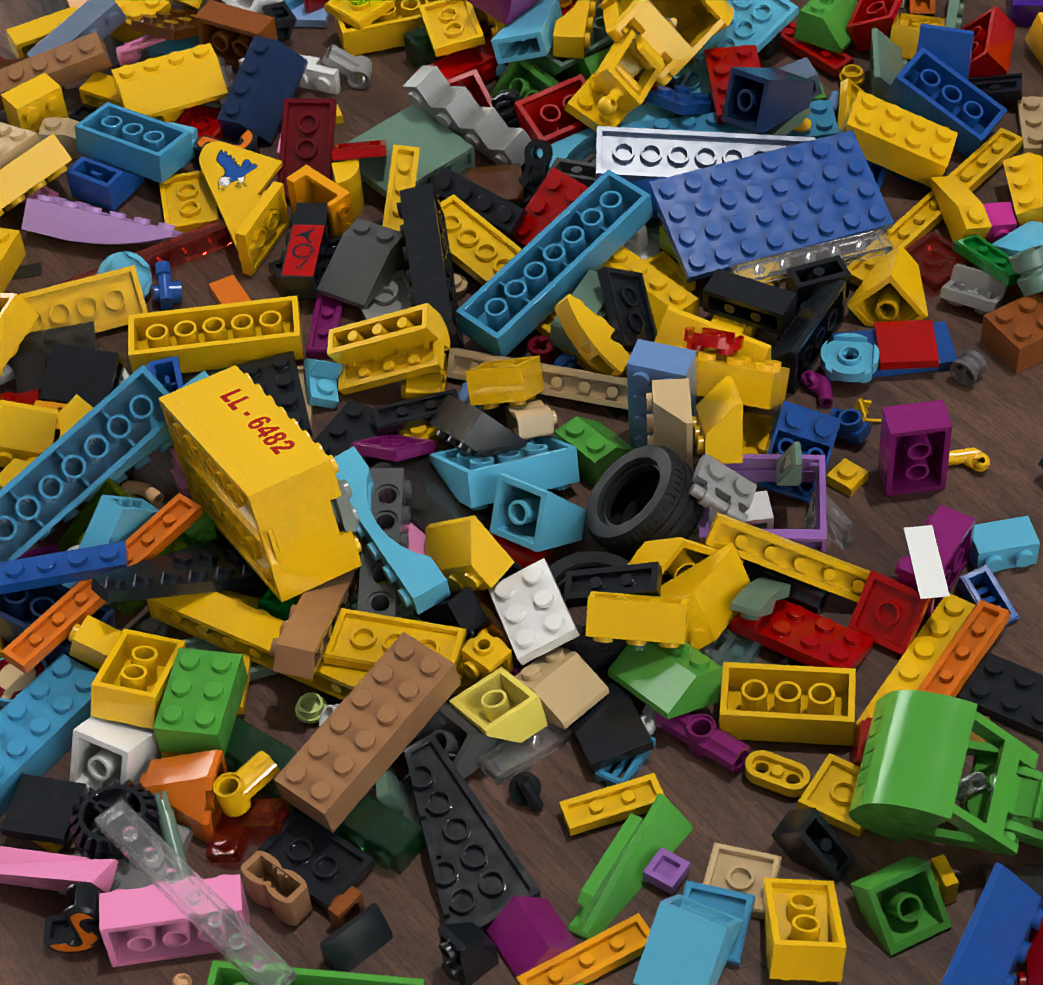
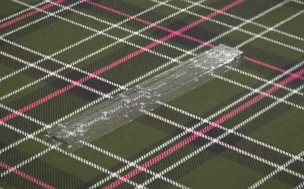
(194, 897)

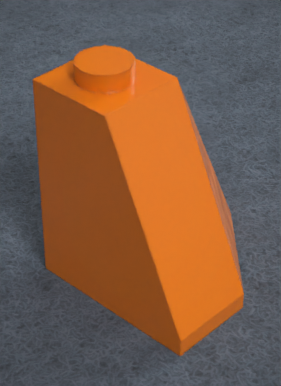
(189, 788)

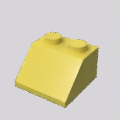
(501, 707)

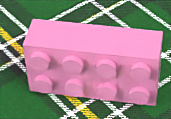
(148, 927)

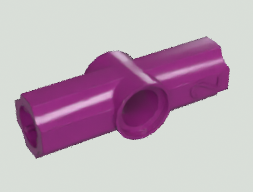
(706, 739)

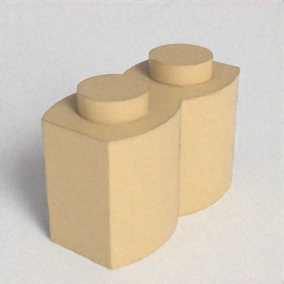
(531, 420)

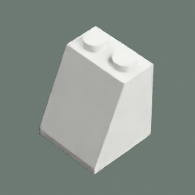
(111, 751)

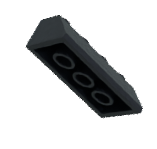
(810, 329)

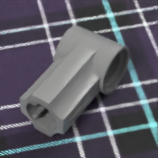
(355, 69)

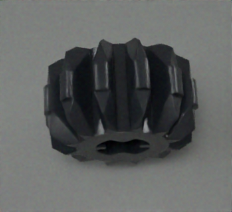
(505, 107)

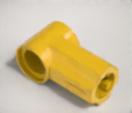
(236, 788)

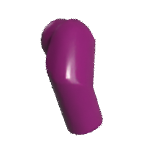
(820, 386)

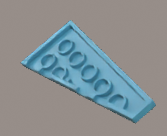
(752, 24)

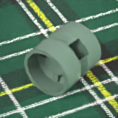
(1030, 266)

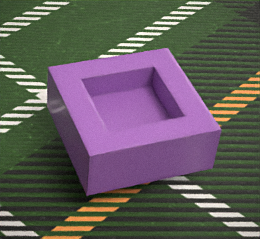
(666, 871)

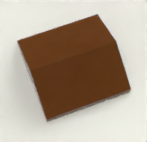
(499, 179)

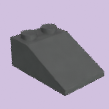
(362, 263)

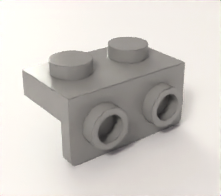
(973, 289)

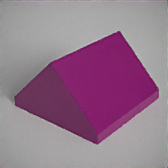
(529, 933)

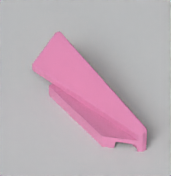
(54, 870)

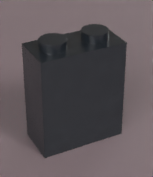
(81, 372)

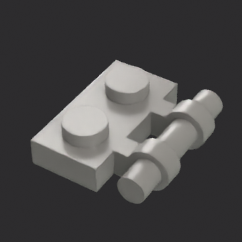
(722, 488)

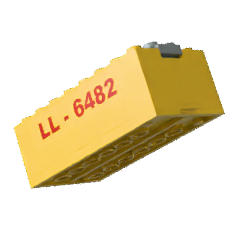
(263, 482)

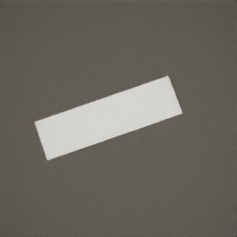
(926, 562)

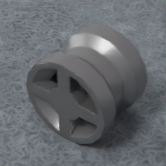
(968, 367)

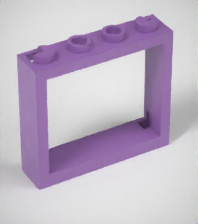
(763, 469)

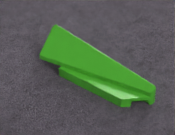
(621, 868)

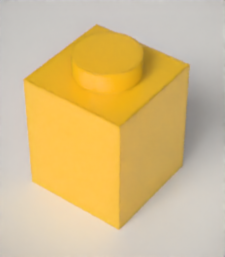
(92, 641)

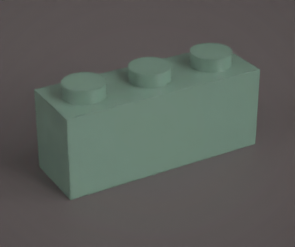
(591, 295)

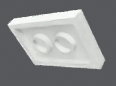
(533, 611)

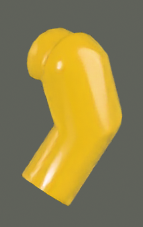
(969, 457)

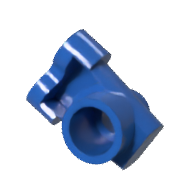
(165, 290)
(852, 426)

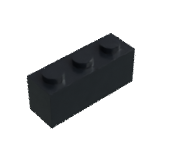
(749, 302)

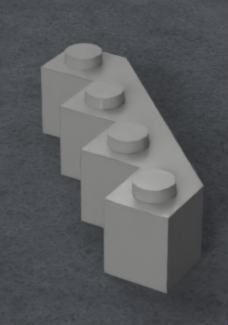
(461, 114)

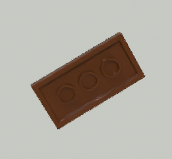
(172, 25)

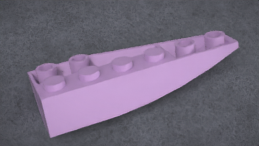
(88, 224)

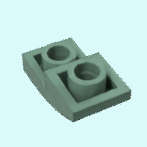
(759, 598)

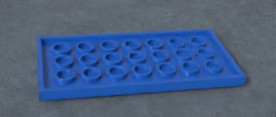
(769, 203)

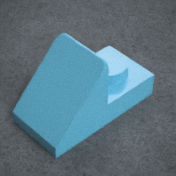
(322, 382)

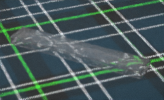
(850, 248)

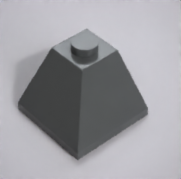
(458, 738)

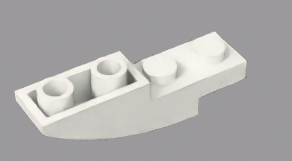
(318, 77)

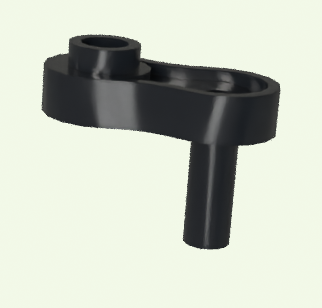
(536, 167)

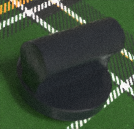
(525, 790)

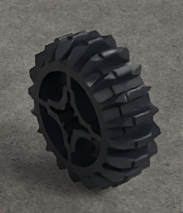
(96, 844)

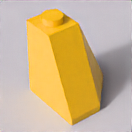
(890, 291)

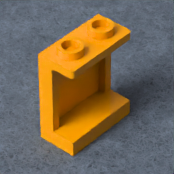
(312, 187)

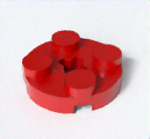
(721, 340)

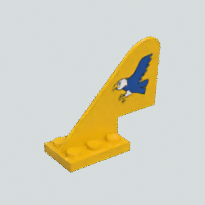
(236, 183)

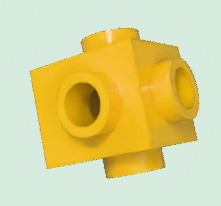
(485, 655)

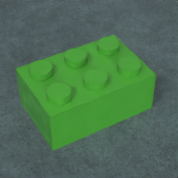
(200, 701)

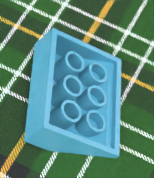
(474, 479)

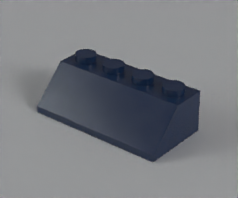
(257, 94)

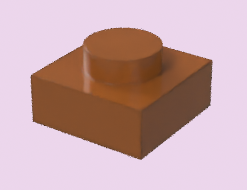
(345, 907)

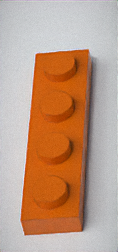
(966, 650)

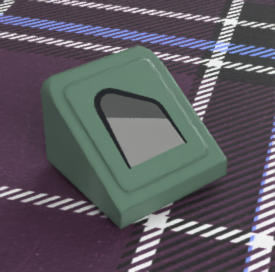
(790, 466)

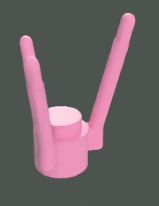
(130, 51)

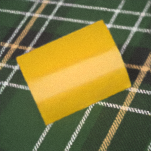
(348, 176)

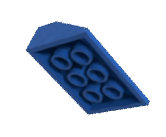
(997, 932)

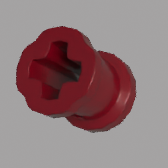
(542, 347)

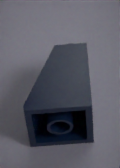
(764, 97)

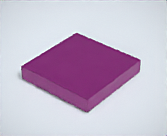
(394, 447)

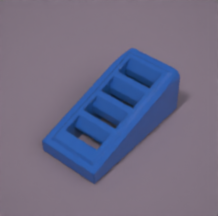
(986, 577)

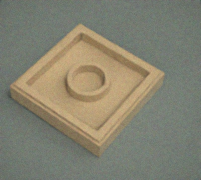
(742, 872)

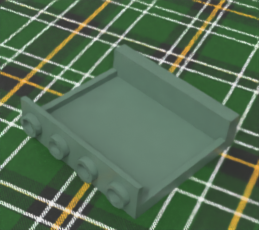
(416, 129)

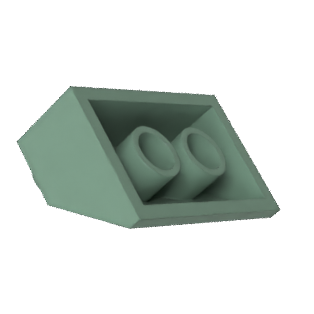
(884, 64)

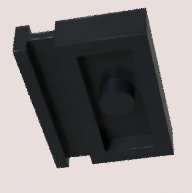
(1000, 87)

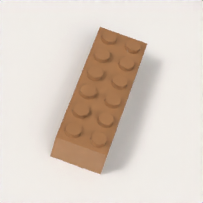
(367, 731)

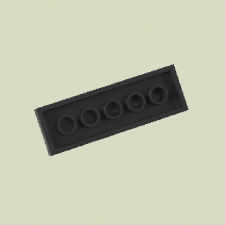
(429, 256)

